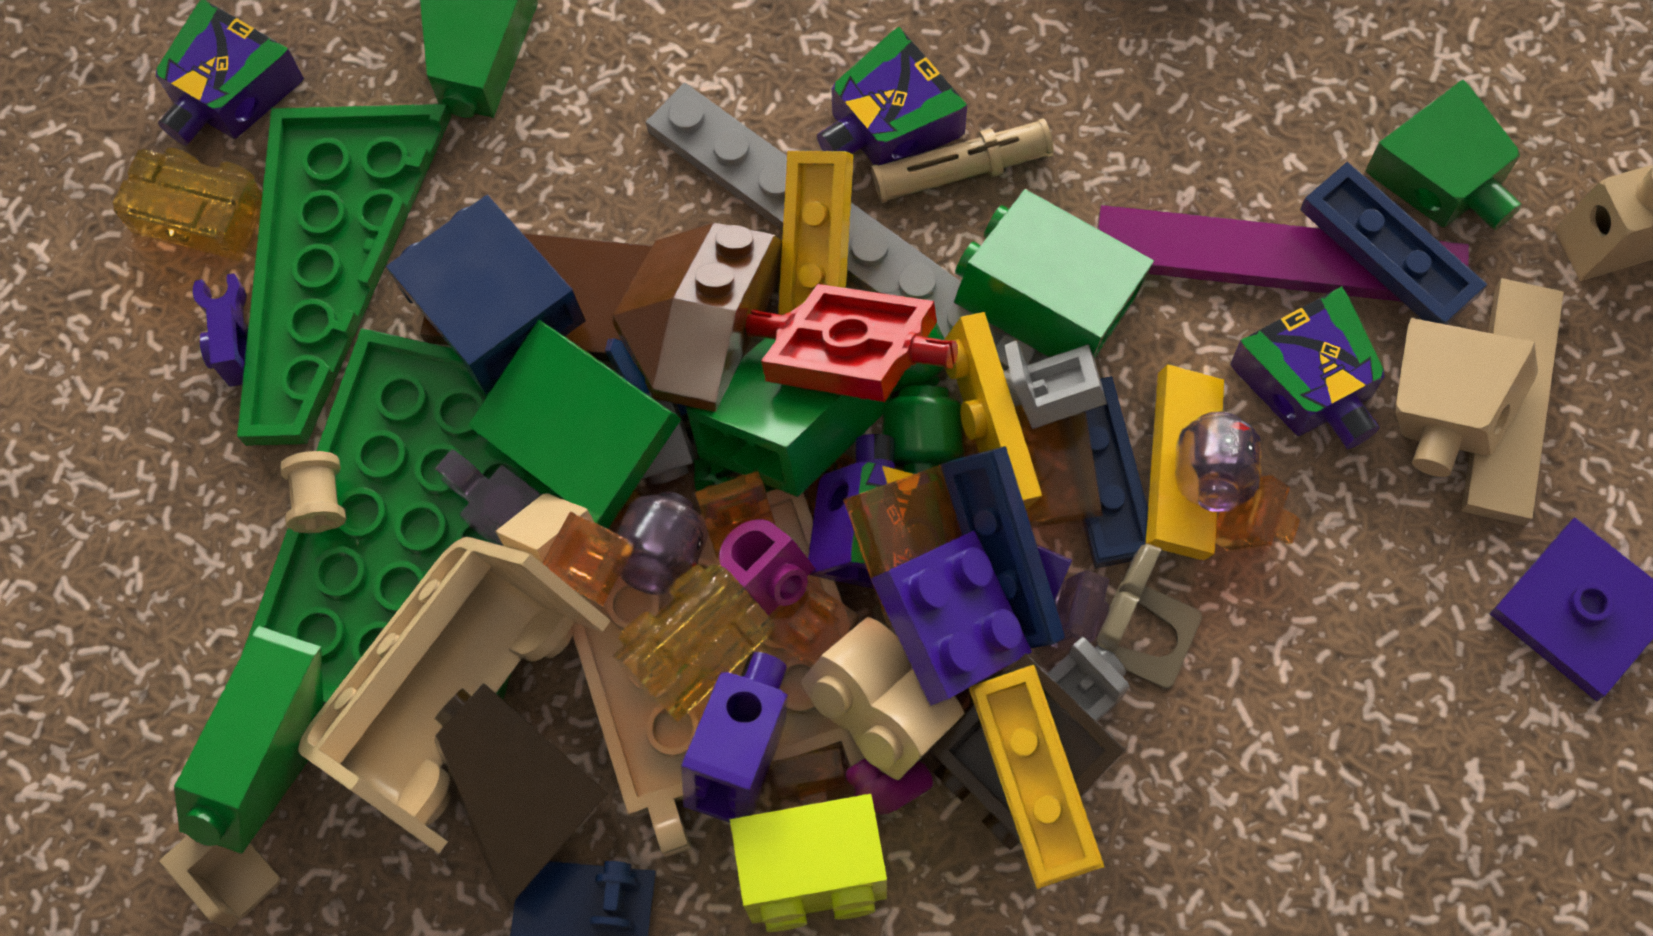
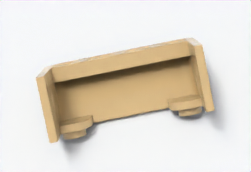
(455, 631)

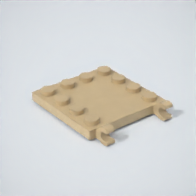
(649, 744)

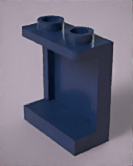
(484, 288)

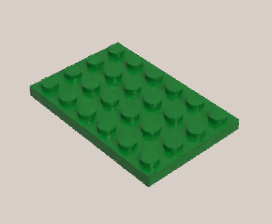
(390, 428)

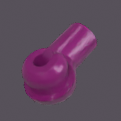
(886, 791)

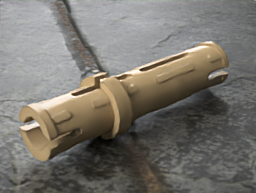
(960, 161)

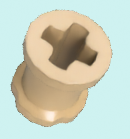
(312, 492)

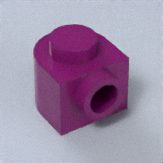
(766, 563)

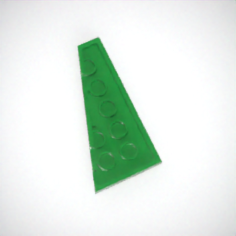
(326, 230)

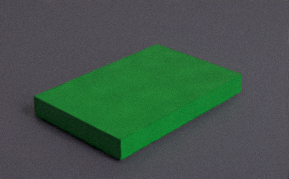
(574, 423)

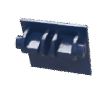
(585, 901)

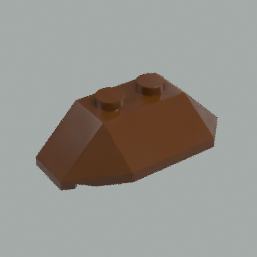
(691, 309)

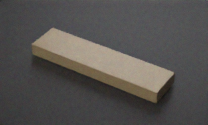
(1506, 481)

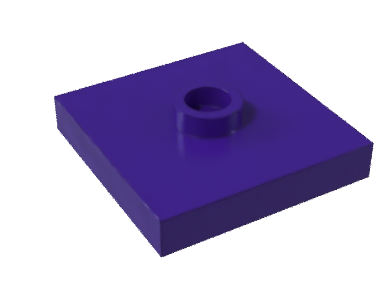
(1582, 609)

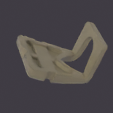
(1180, 616)

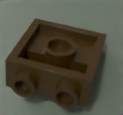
(970, 767)

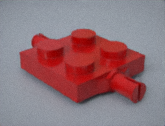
(850, 341)

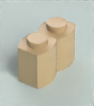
(875, 695)

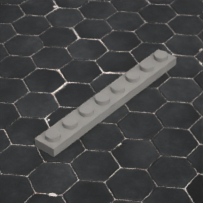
(757, 176)

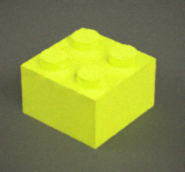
(810, 862)

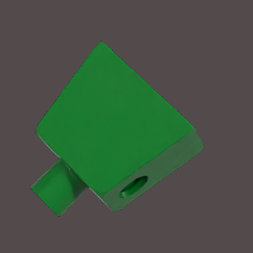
(1450, 160)

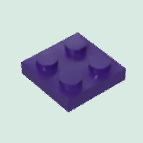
(951, 617)

